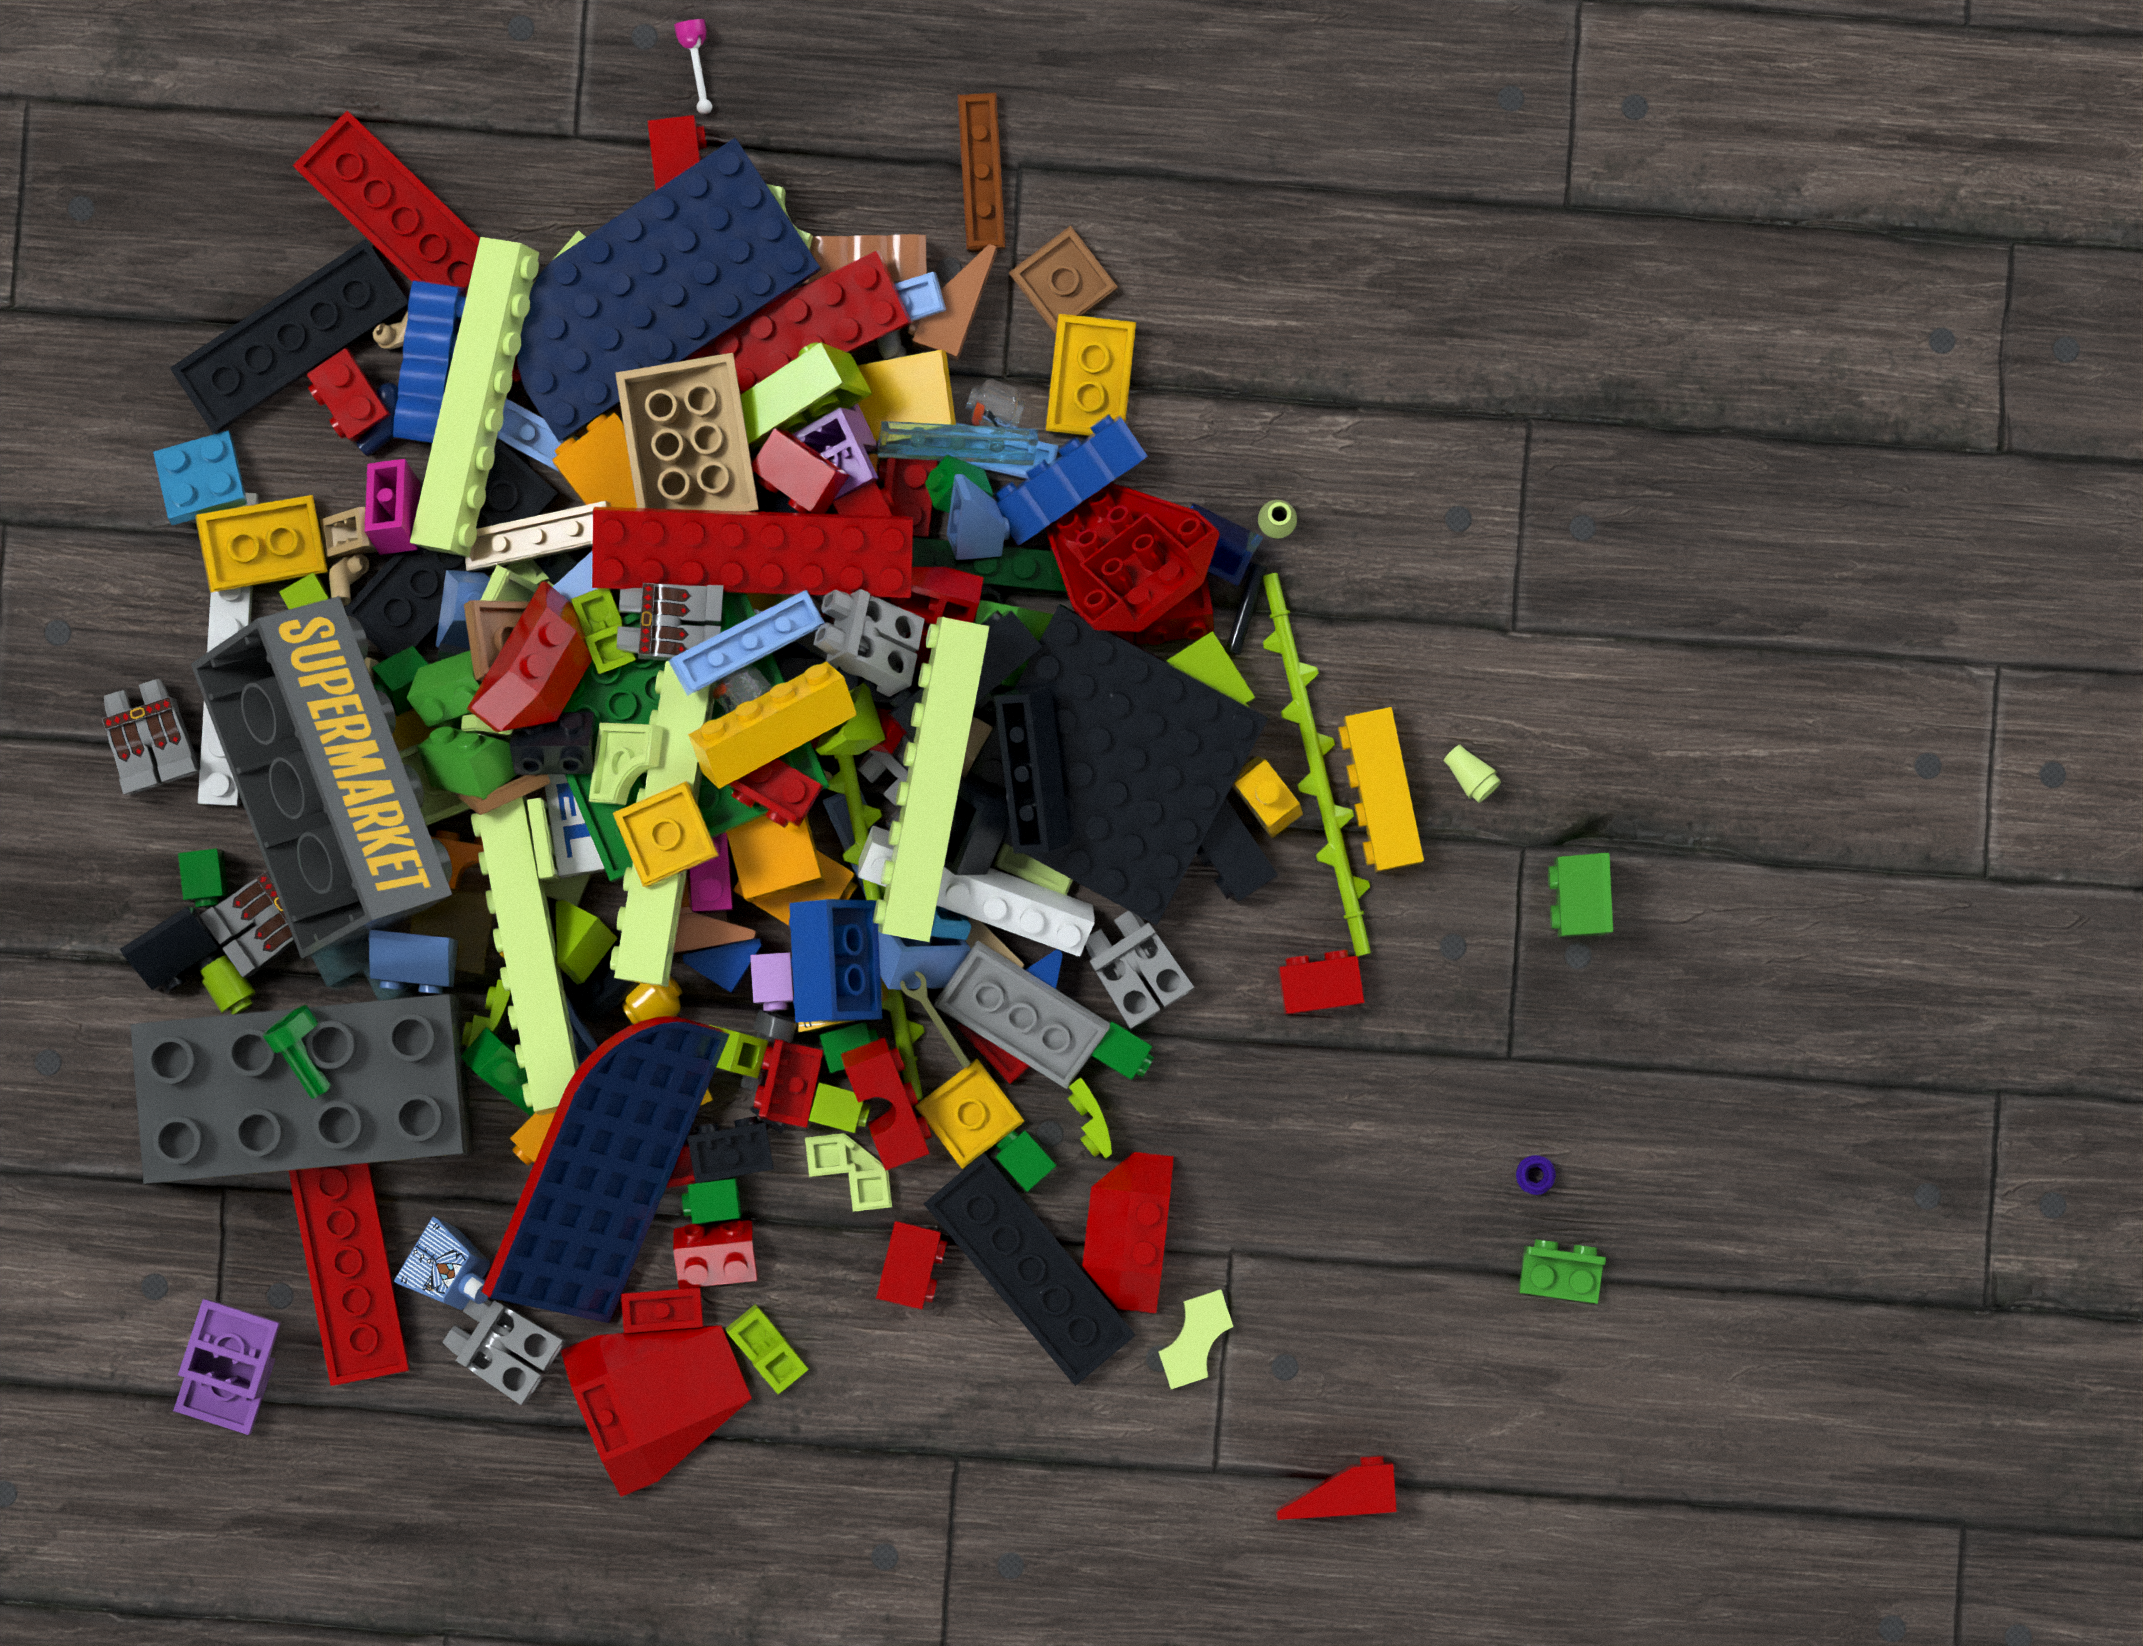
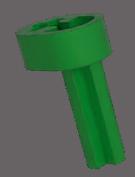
(286, 1038)

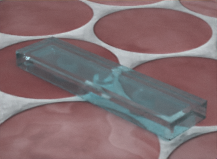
(963, 442)

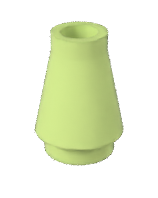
(1274, 528)
(1473, 774)

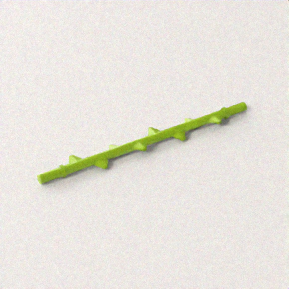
(1317, 781)
(861, 819)

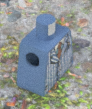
(445, 1266)

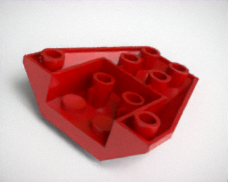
(1130, 556)
(653, 1397)

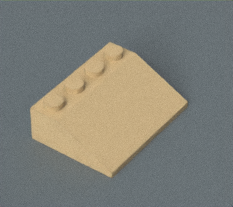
(687, 436)

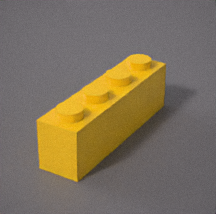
(772, 724)
(1382, 789)

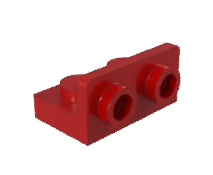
(908, 490)
(1188, 619)
(780, 790)

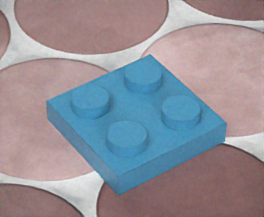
(200, 477)

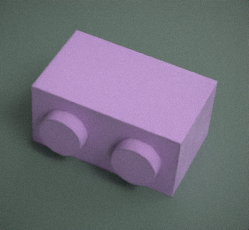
(772, 981)

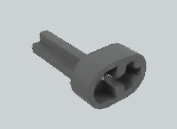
(769, 1027)

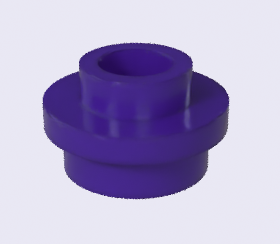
(1548, 1174)

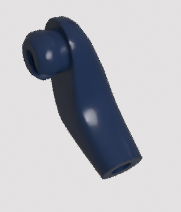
(383, 431)

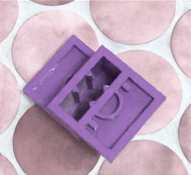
(845, 441)
(227, 1366)

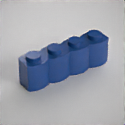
(427, 356)
(1070, 478)

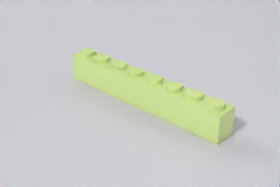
(475, 397)
(932, 778)
(653, 912)
(529, 954)

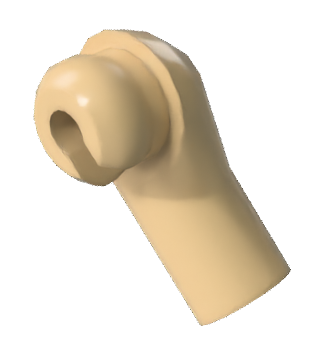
(391, 335)
(345, 573)

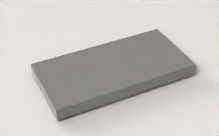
(1021, 1014)

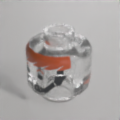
(996, 405)
(740, 687)

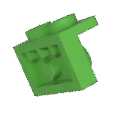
(1561, 1273)

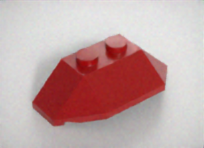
(535, 666)
(1129, 1230)

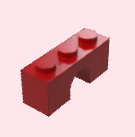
(875, 1073)

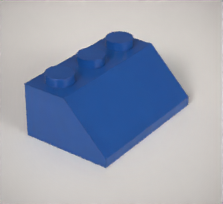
(835, 961)

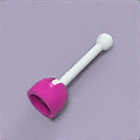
(692, 35)

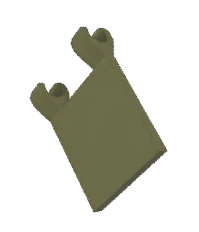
(922, 995)

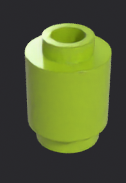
(227, 986)

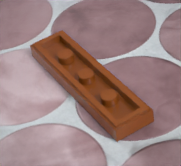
(981, 171)

